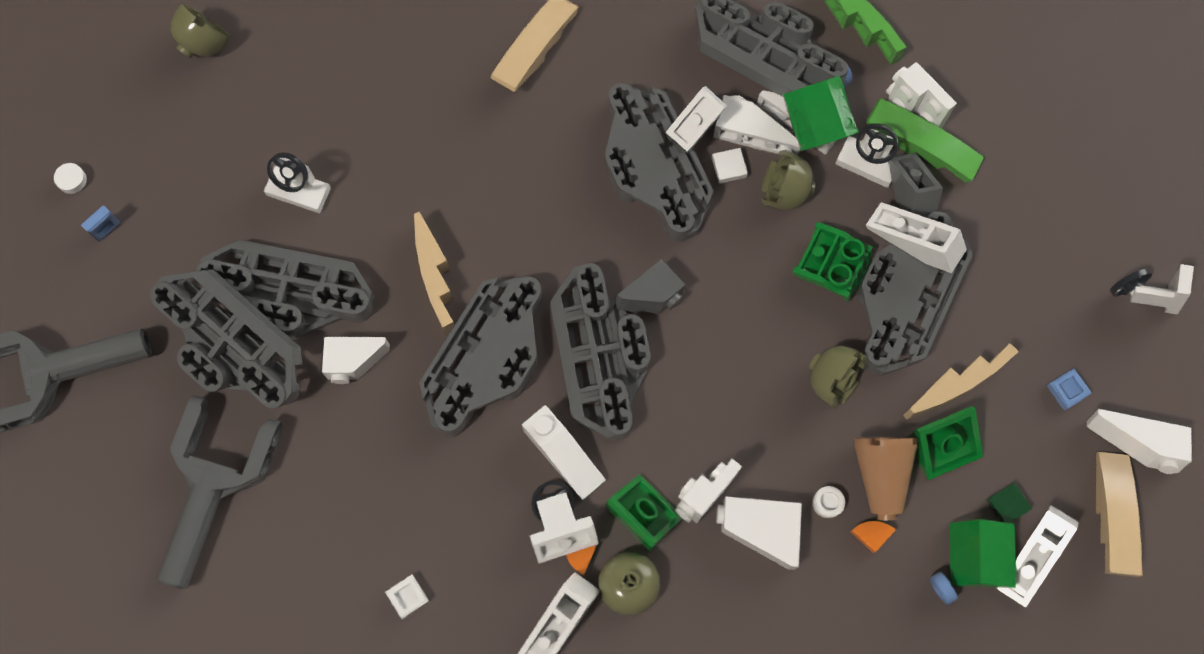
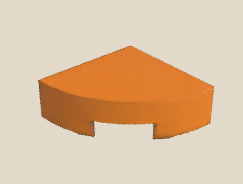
(873, 534)
(580, 559)

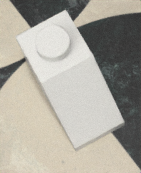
(351, 357)

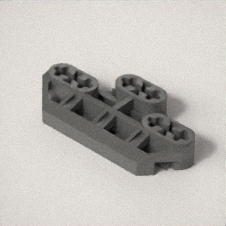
(765, 48)
(650, 167)
(290, 296)
(899, 301)
(603, 344)
(217, 350)
(487, 361)

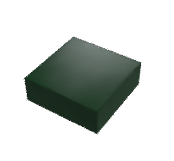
(1009, 504)

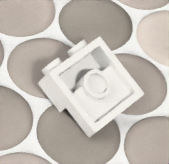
(921, 95)
(701, 494)

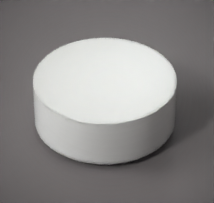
(70, 178)
(828, 502)

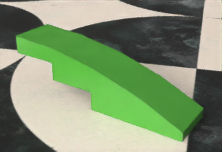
(869, 25)
(927, 140)

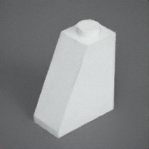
(764, 527)

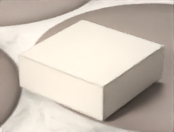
(729, 165)
(407, 596)

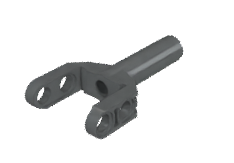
(46, 369)
(207, 486)

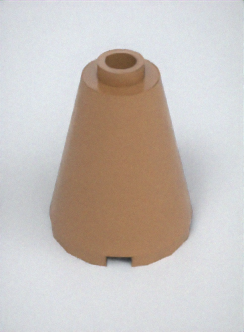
(886, 472)

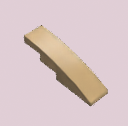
(533, 43)
(432, 265)
(953, 386)
(1119, 514)

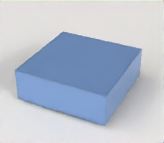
(100, 223)
(1069, 389)

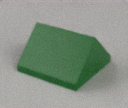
(948, 443)
(643, 512)
(982, 554)

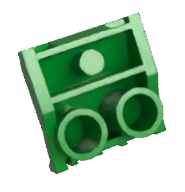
(820, 113)
(833, 255)

